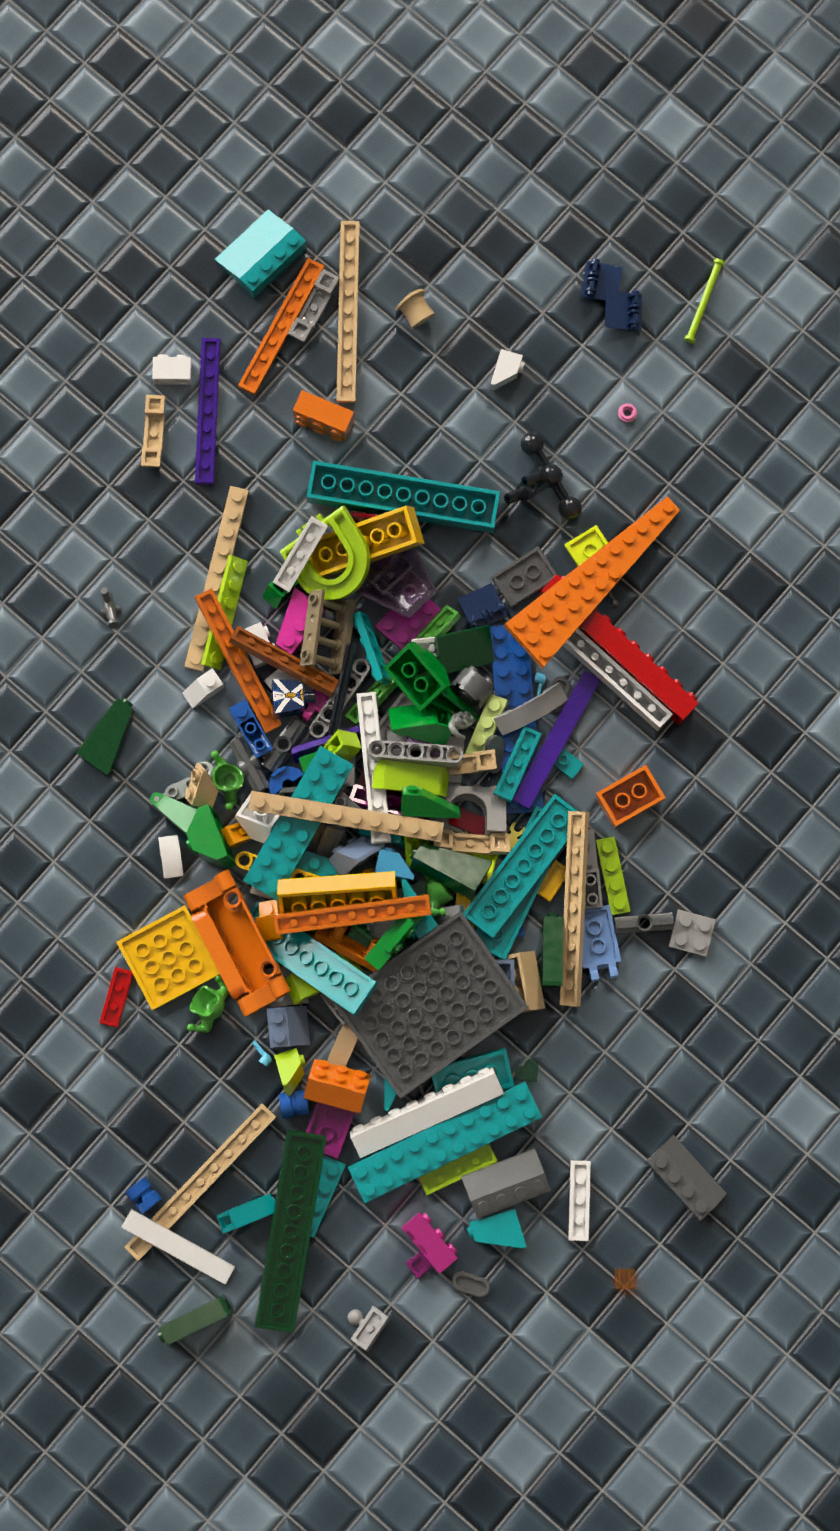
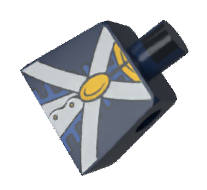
(289, 698)

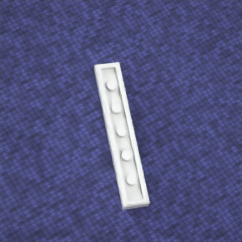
(178, 1246)

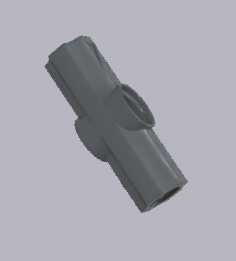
(289, 734)
(249, 765)
(656, 922)

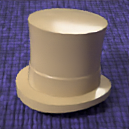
(415, 308)

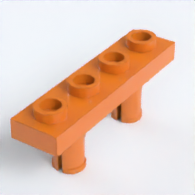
(344, 945)

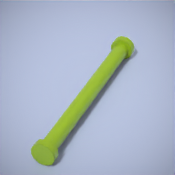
(690, 338)

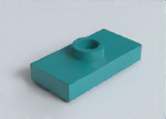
(568, 764)

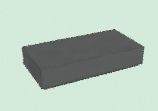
(329, 840)

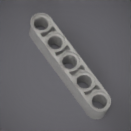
(359, 678)
(425, 749)

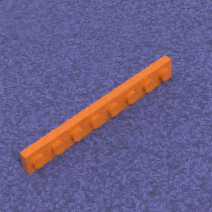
(280, 327)
(237, 660)
(352, 914)

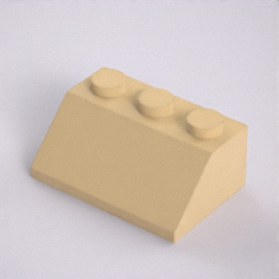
(527, 979)

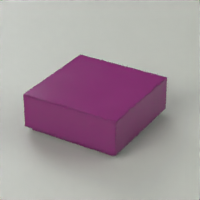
(419, 1264)

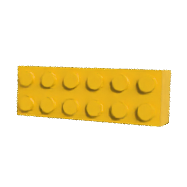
(384, 534)
(333, 891)

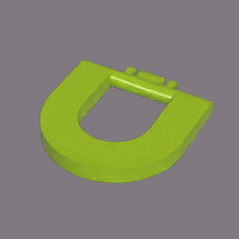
(358, 558)

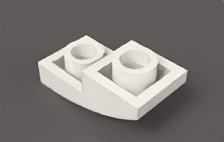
(170, 856)

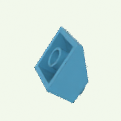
(391, 861)

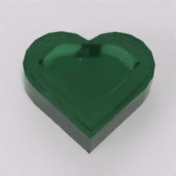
(528, 1071)

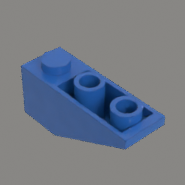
(250, 729)

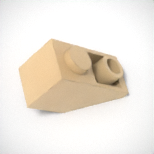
(201, 788)

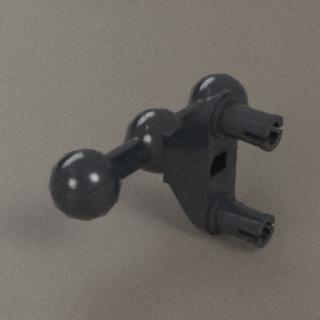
(542, 477)

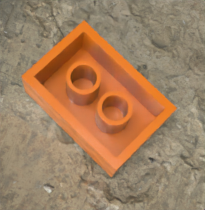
(323, 416)
(630, 796)
(337, 1086)

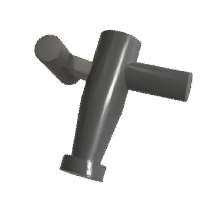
(110, 609)

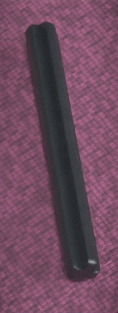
(342, 688)

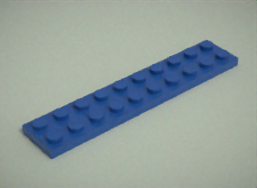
(514, 683)

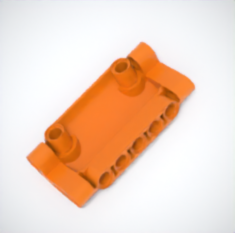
(236, 944)

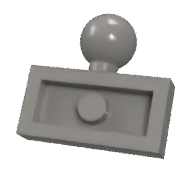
(368, 1328)

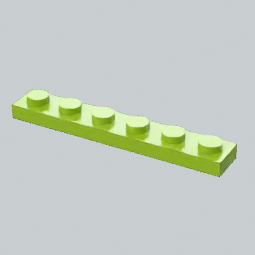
(228, 600)

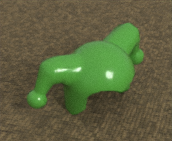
(227, 780)
(438, 896)
(208, 1005)

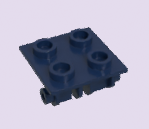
(599, 279)
(623, 310)
(482, 606)

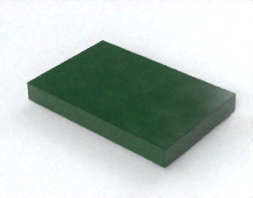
(465, 648)

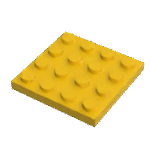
(168, 957)

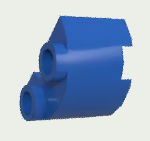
(282, 776)

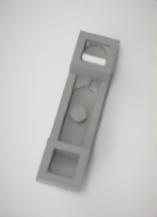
(314, 306)
(531, 710)

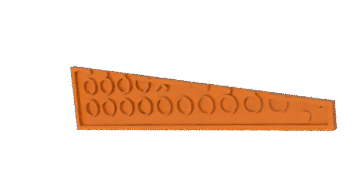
(562, 609)

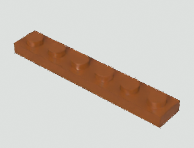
(283, 661)

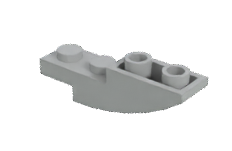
(593, 894)

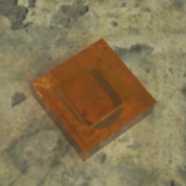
(624, 1279)

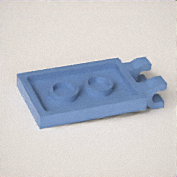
(600, 943)

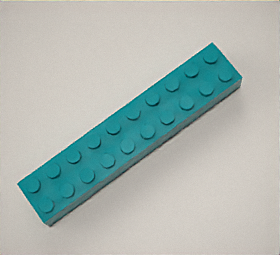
(383, 492)
(444, 1142)

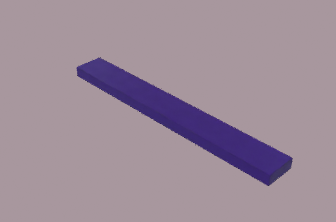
(207, 411)
(556, 740)

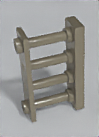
(342, 631)

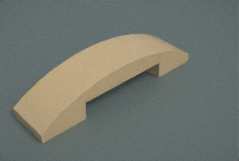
(153, 431)
(473, 763)
(475, 844)
(343, 1046)

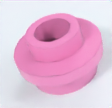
(627, 407)

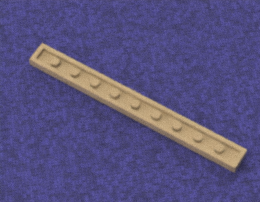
(348, 312)
(223, 548)
(346, 816)
(574, 907)
(205, 1176)

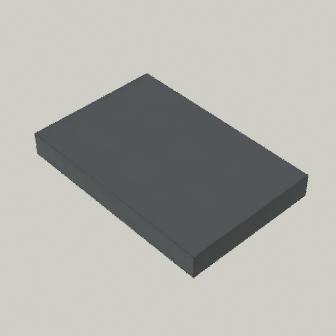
(524, 577)

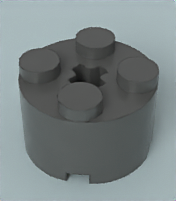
(473, 687)

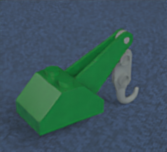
(427, 683)
(200, 824)

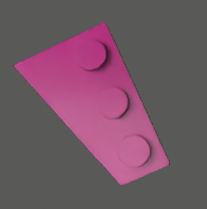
(293, 626)
(430, 1241)

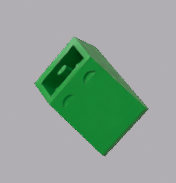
(426, 725)

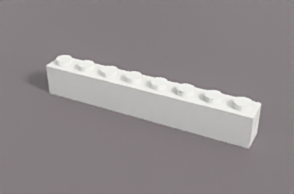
(617, 679)
(426, 1112)

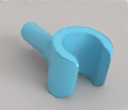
(540, 678)
(265, 1059)

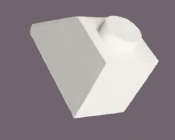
(506, 368)
(203, 688)

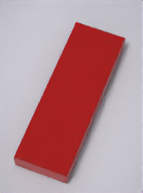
(116, 997)

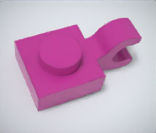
(320, 701)

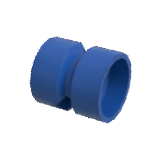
(293, 1104)
(143, 1195)

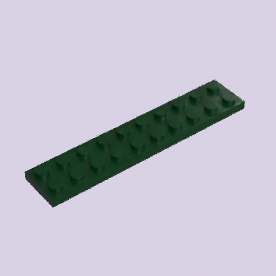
(290, 1231)

